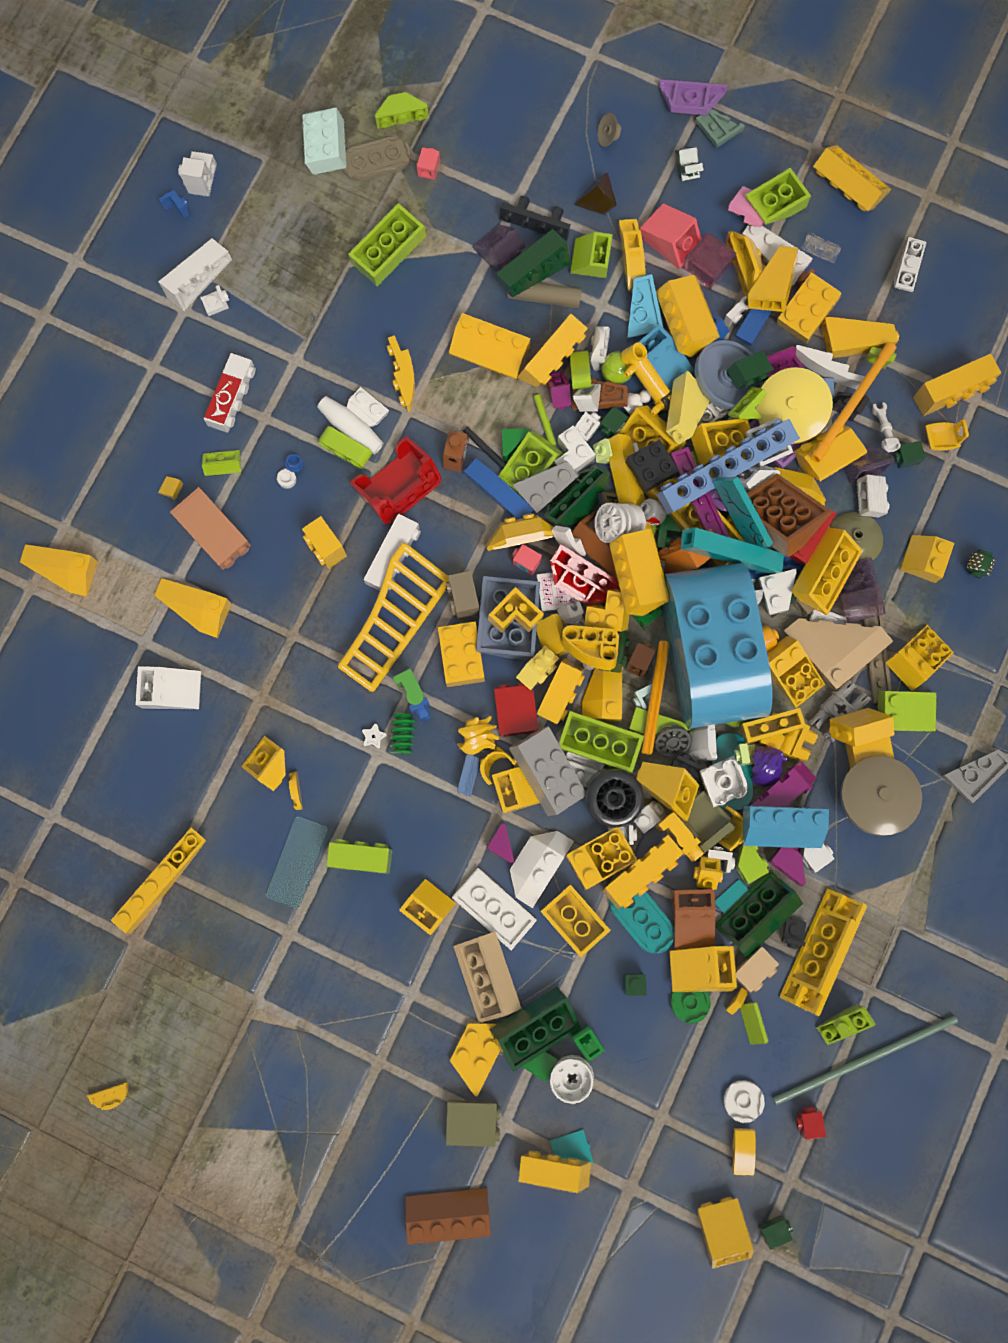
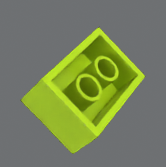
(359, 856)

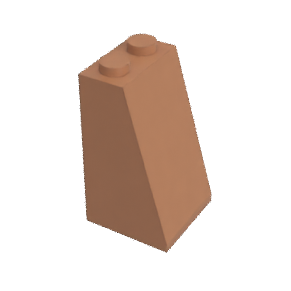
(211, 529)

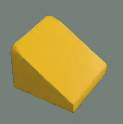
(171, 487)

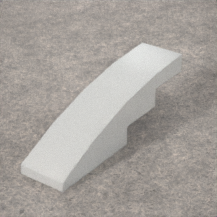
(821, 363)

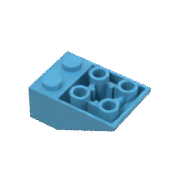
(665, 356)

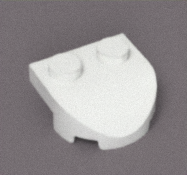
(599, 350)

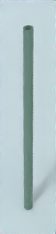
(865, 1060)

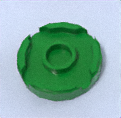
(690, 1006)

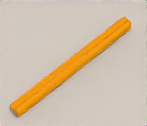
(655, 697)

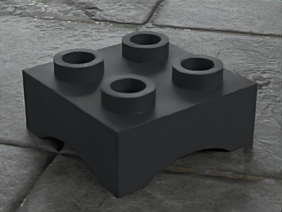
(652, 466)

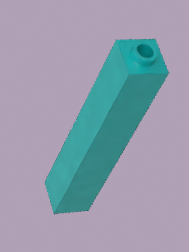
(731, 550)

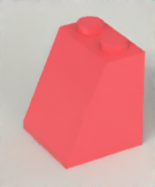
(671, 234)

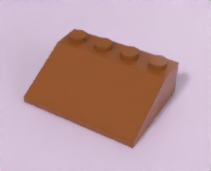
(787, 513)

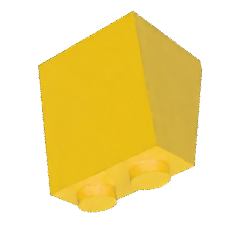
(669, 786)
(725, 1232)

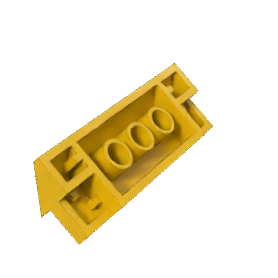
(823, 952)

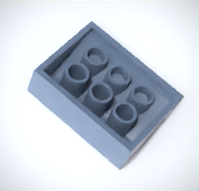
(515, 640)

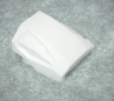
(703, 744)

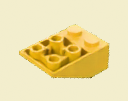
(919, 658)
(793, 671)
(514, 790)
(601, 858)
(703, 969)

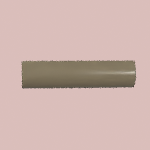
(551, 295)

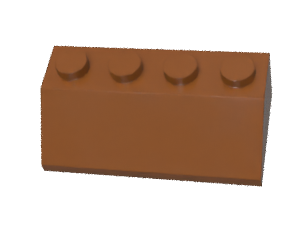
(593, 545)
(447, 1216)

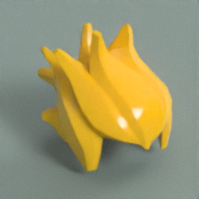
(477, 736)

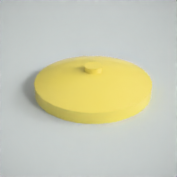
(800, 397)

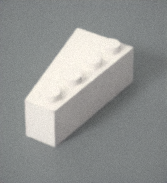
(195, 274)

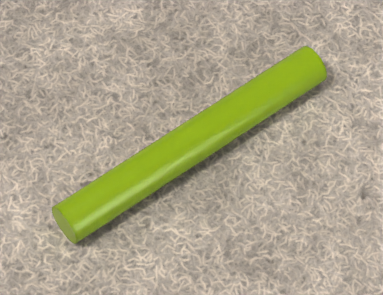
(544, 419)

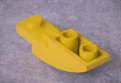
(632, 251)
(404, 373)

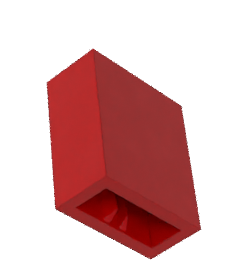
(515, 710)

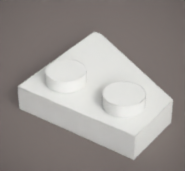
(778, 591)

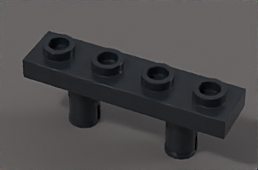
(527, 219)

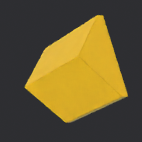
(550, 634)

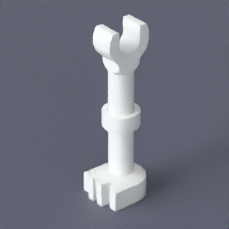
(890, 444)

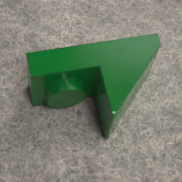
(667, 527)

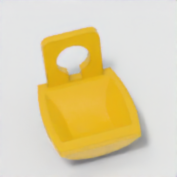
(946, 435)
(735, 837)

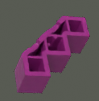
(787, 788)

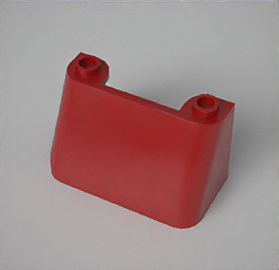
(399, 483)

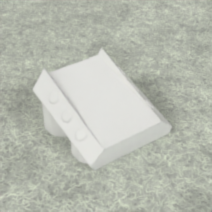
(724, 781)

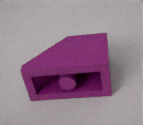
(559, 390)
(789, 863)

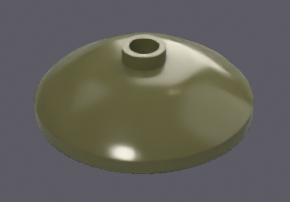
(870, 531)

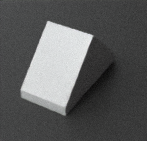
(588, 398)

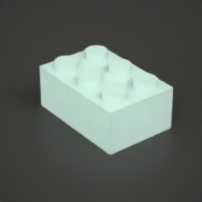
(324, 141)

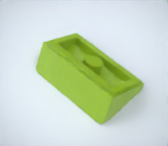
(221, 462)
(753, 1023)

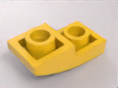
(744, 1152)

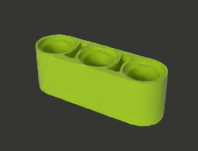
(580, 370)
(345, 447)

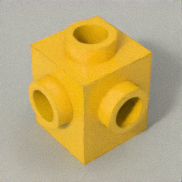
(708, 873)

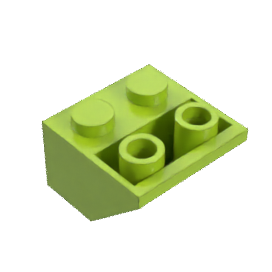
(592, 254)

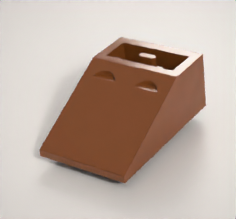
(693, 918)

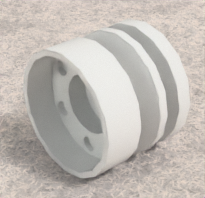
(618, 519)
(572, 1091)

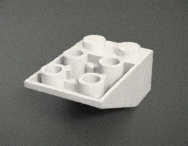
(168, 688)

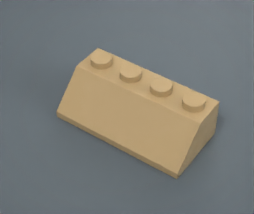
(487, 977)

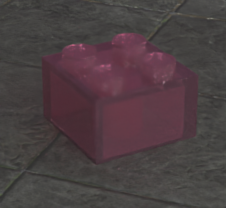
(709, 260)

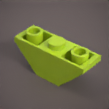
(400, 109)
(845, 1024)

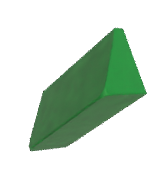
(541, 1066)

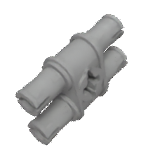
(835, 701)

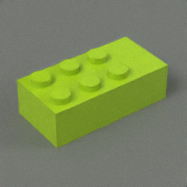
(387, 244)

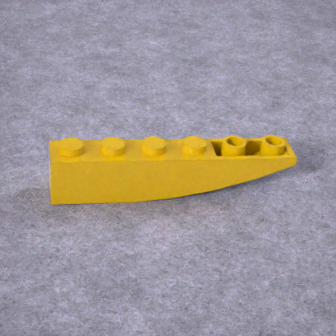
(158, 882)

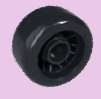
(628, 801)

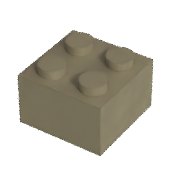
(464, 595)

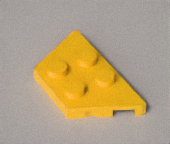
(475, 1055)

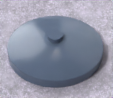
(712, 373)

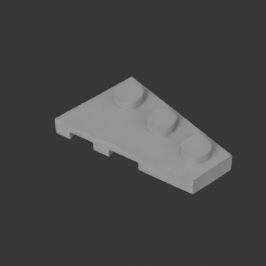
(978, 775)

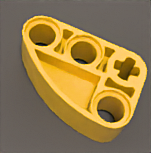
(592, 652)

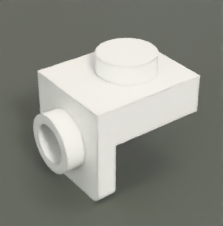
(650, 816)
(718, 853)

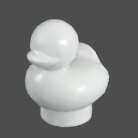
(636, 400)

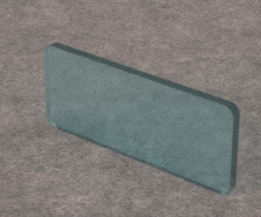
(297, 862)

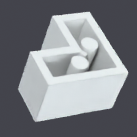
(198, 173)
(576, 450)

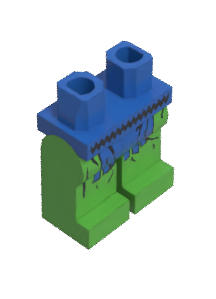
(415, 697)

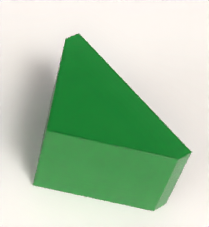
(511, 440)
(587, 1042)

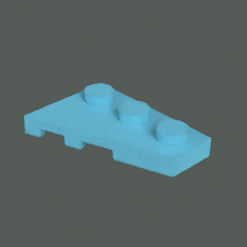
(644, 307)

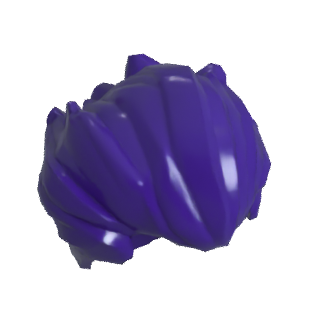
(767, 765)

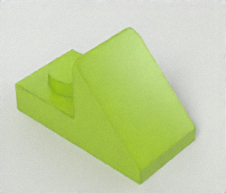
(746, 406)

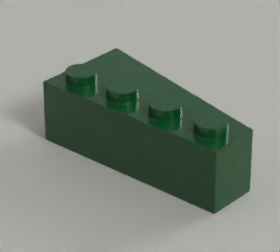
(535, 264)

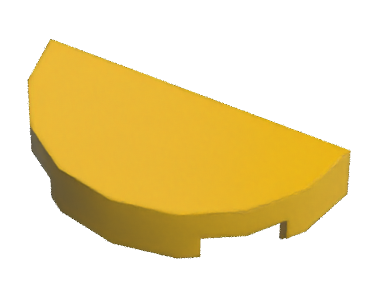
(294, 788)
(110, 1097)

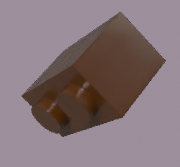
(640, 659)

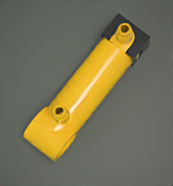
(636, 359)

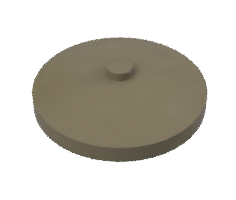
(881, 796)

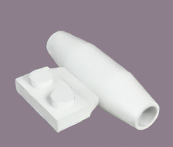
(356, 419)

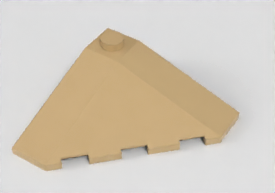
(838, 649)

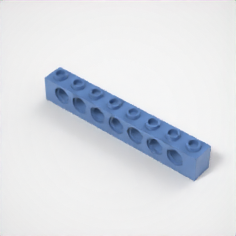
(785, 436)

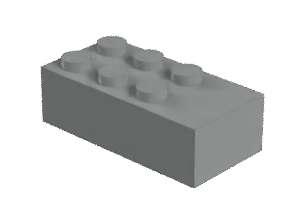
(548, 771)

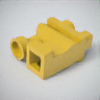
(792, 743)

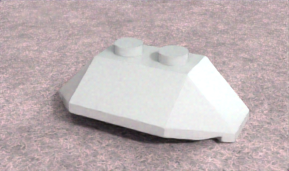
(538, 864)

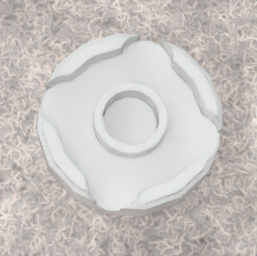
(743, 1101)

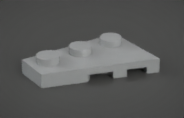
(545, 486)

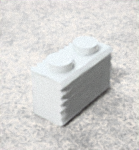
(872, 496)

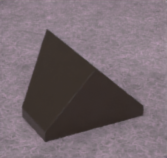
(598, 196)

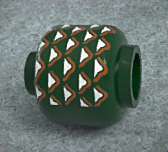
(980, 563)

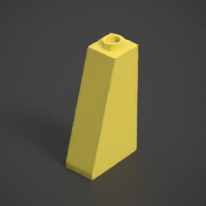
(685, 408)

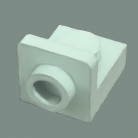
(640, 695)

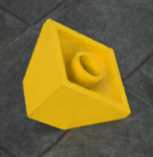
(266, 763)

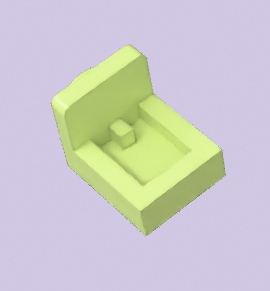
(603, 451)
(744, 754)

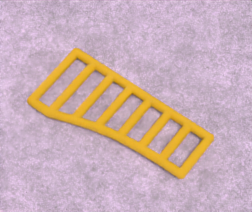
(374, 619)

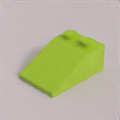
(779, 197)
(530, 458)
(909, 709)

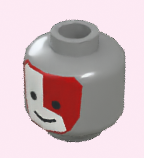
(653, 512)

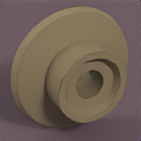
(608, 130)

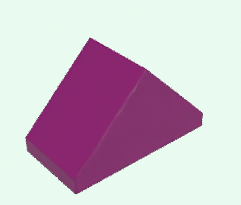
(501, 845)

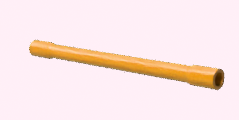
(823, 446)

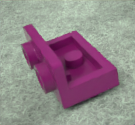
(784, 359)

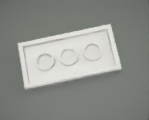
(494, 908)

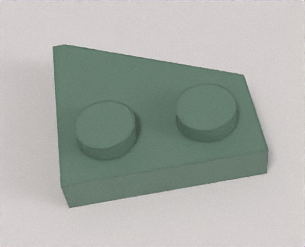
(718, 127)

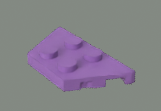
(691, 96)

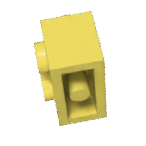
(537, 668)

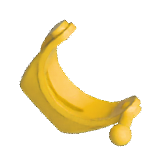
(486, 763)

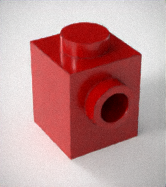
(811, 1123)

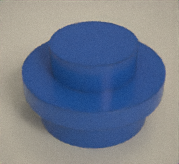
(293, 463)

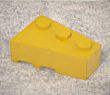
(554, 1172)

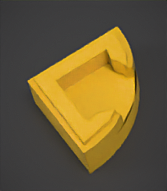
(737, 1001)

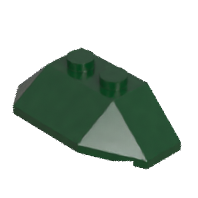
(578, 497)

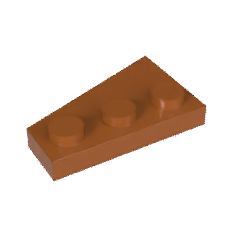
(610, 395)

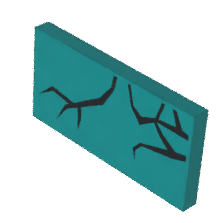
(742, 511)

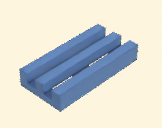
(468, 775)

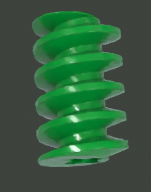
(402, 732)

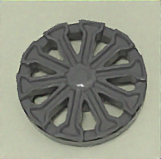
(672, 741)

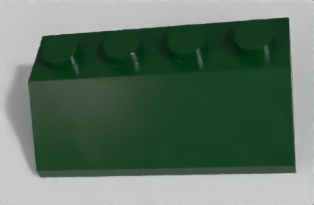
(758, 914)
(535, 1028)

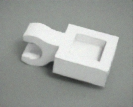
(736, 313)

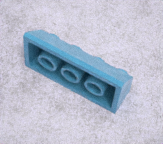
(785, 826)

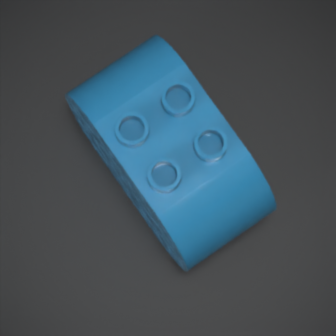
(717, 646)

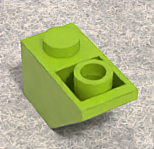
(750, 864)

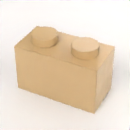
(756, 969)

